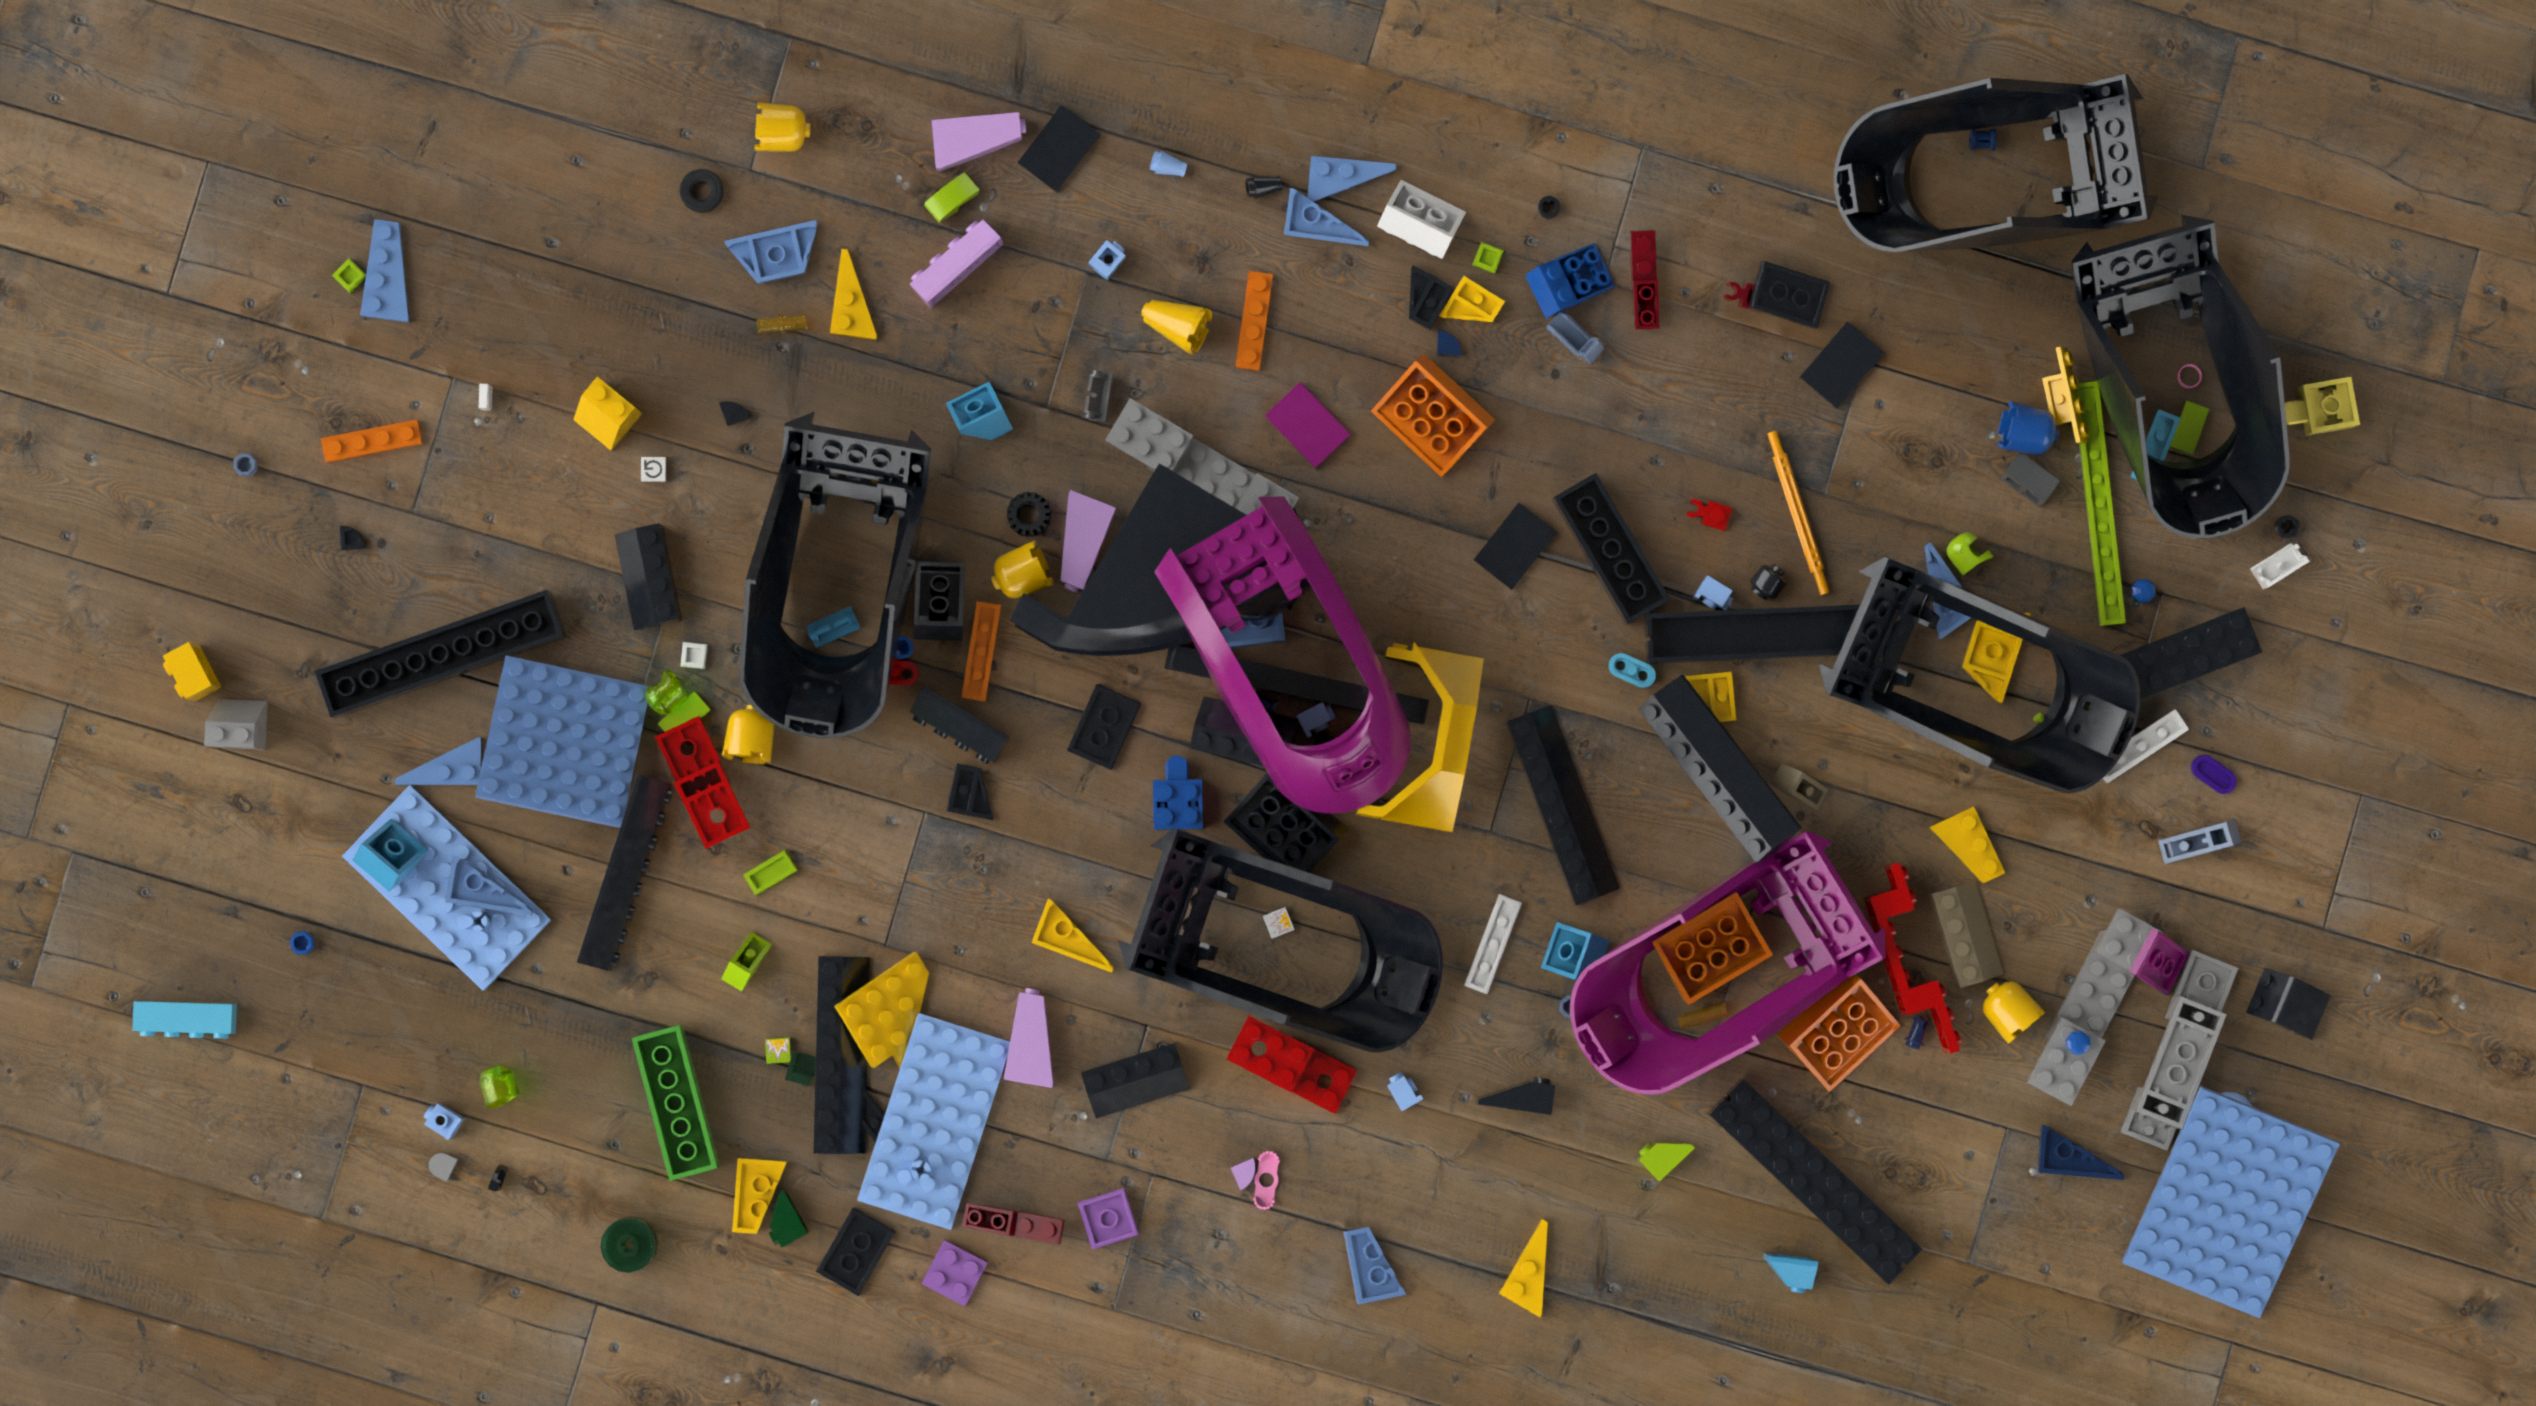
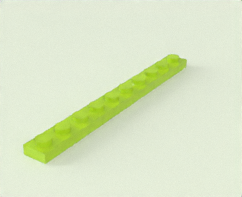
(2100, 510)

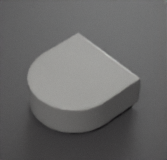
(442, 1165)

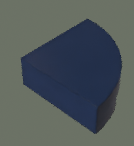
(1447, 344)

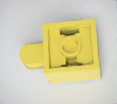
(2324, 407)

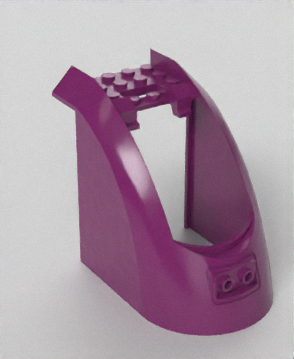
(1317, 777)
(1647, 1057)

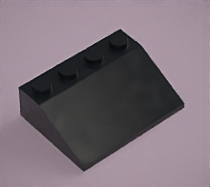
(1283, 829)

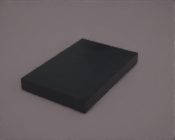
(1058, 148)
(1789, 294)
(1841, 365)
(1515, 546)
(1104, 727)
(855, 1251)

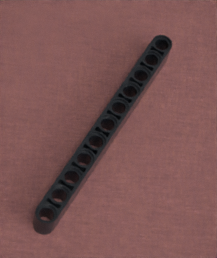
(1296, 684)

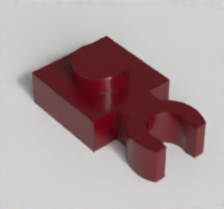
(1742, 294)

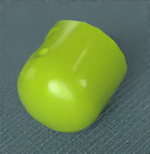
(1963, 554)

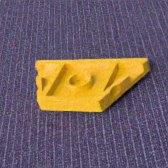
(1991, 658)

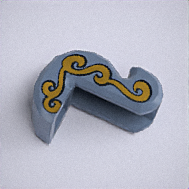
(1575, 338)

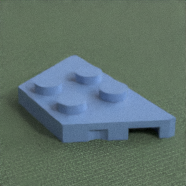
(775, 252)

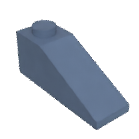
(2199, 841)

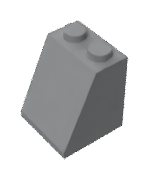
(237, 725)

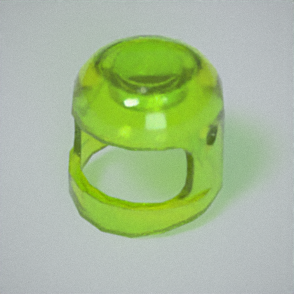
(666, 695)
(498, 1086)

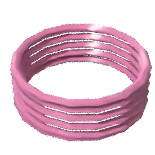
(2186, 386)

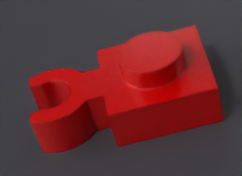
(1714, 514)

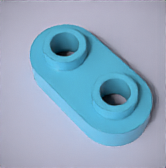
(1631, 670)

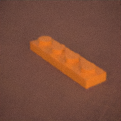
(1254, 321)
(371, 441)
(981, 651)

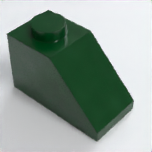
(786, 1221)

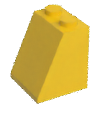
(605, 413)

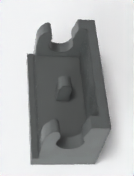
(2029, 479)

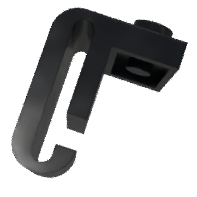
(2288, 1003)

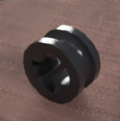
(1547, 200)
(2295, 526)

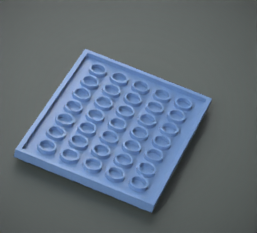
(2230, 1202)

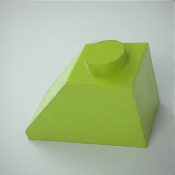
(746, 961)
(1663, 1157)

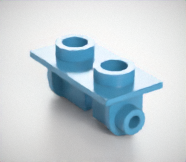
(833, 627)

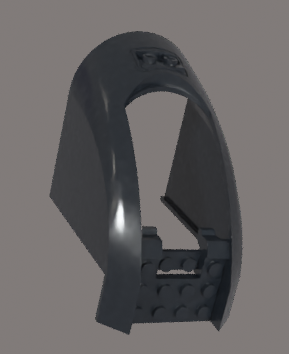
(1879, 148)
(2253, 464)
(1124, 602)
(780, 678)
(2048, 754)
(1389, 935)

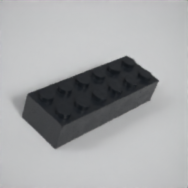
(1610, 549)
(2193, 652)

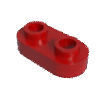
(897, 673)

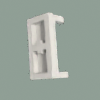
(2279, 565)

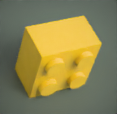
(191, 671)

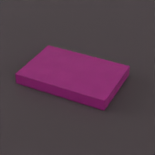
(1307, 425)
(2159, 962)

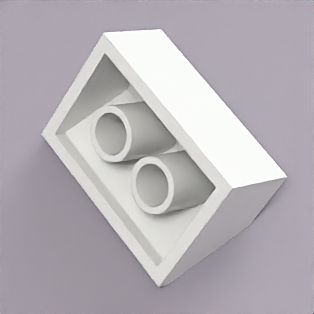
(1421, 219)

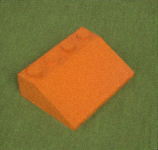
(1432, 415)
(1711, 948)
(1839, 1031)

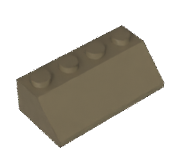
(1965, 934)

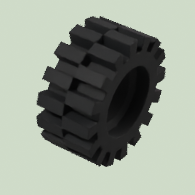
(1028, 499)

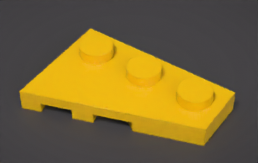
(1970, 843)
(754, 1191)

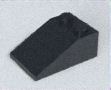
(939, 601)
(1527, 1096)

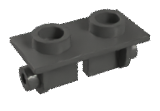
(1098, 405)

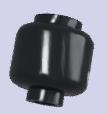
(1768, 581)

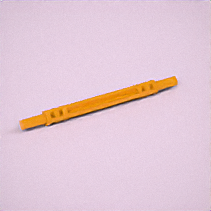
(1798, 512)

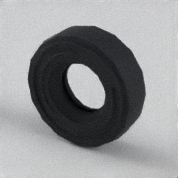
(707, 204)

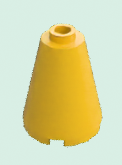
(1178, 323)

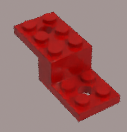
(702, 782)
(1291, 1064)

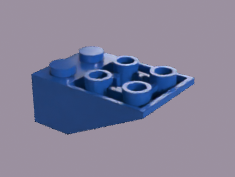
(1569, 280)

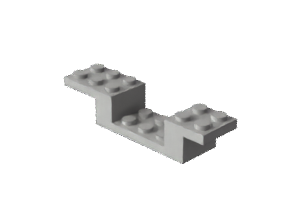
(1157, 441)
(2090, 1007)
(2183, 1053)

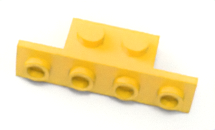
(2063, 396)

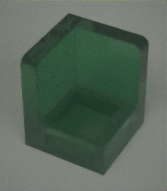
(801, 1068)

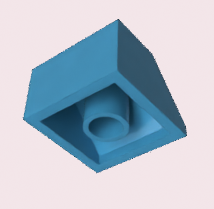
(389, 854)
(1572, 951)

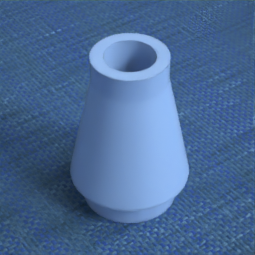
(1166, 164)

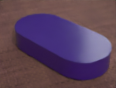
(2213, 774)

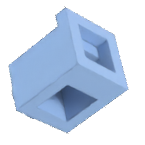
(1107, 249)
(1714, 594)
(1315, 719)
(1403, 1091)
(452, 1120)

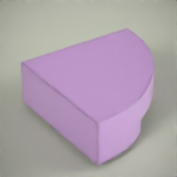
(1244, 1173)

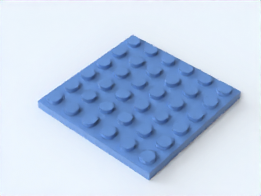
(562, 742)

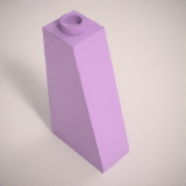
(974, 136)
(1084, 535)
(1029, 1045)

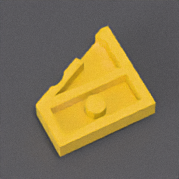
(1472, 303)
(1717, 693)

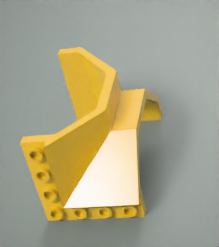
(1435, 795)

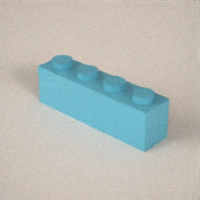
(184, 1018)

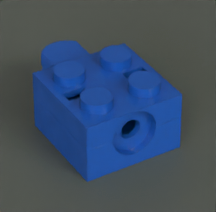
(1177, 798)

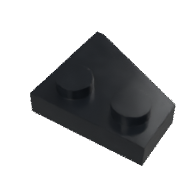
(1427, 297)
(968, 793)

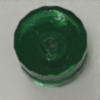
(616, 1251)

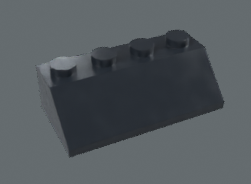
(648, 576)
(958, 724)
(1219, 733)
(1135, 1080)

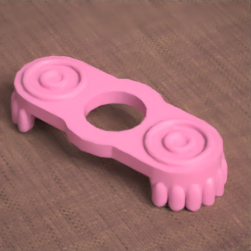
(1265, 1195)

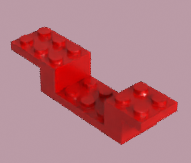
(1920, 995)

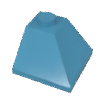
(979, 413)
(1793, 1270)

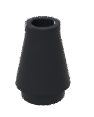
(1262, 185)

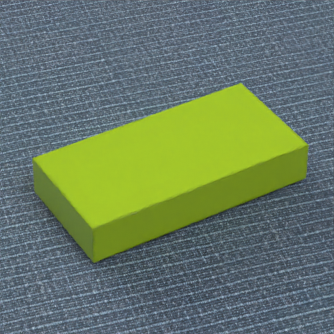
(2189, 427)
(686, 711)
(770, 872)

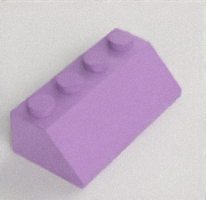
(956, 263)

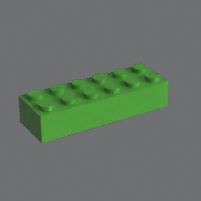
(675, 1102)

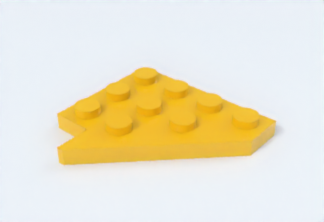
(885, 1010)

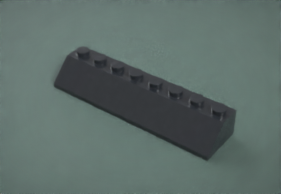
(1720, 769)
(1562, 805)
(624, 873)
(839, 1061)

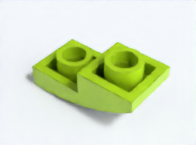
(951, 196)

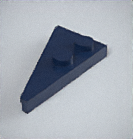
(2064, 1157)

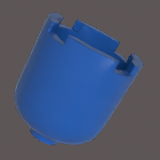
(2027, 429)

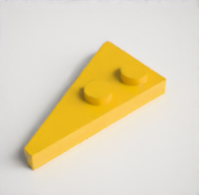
(850, 310)
(1062, 936)
(1526, 1279)

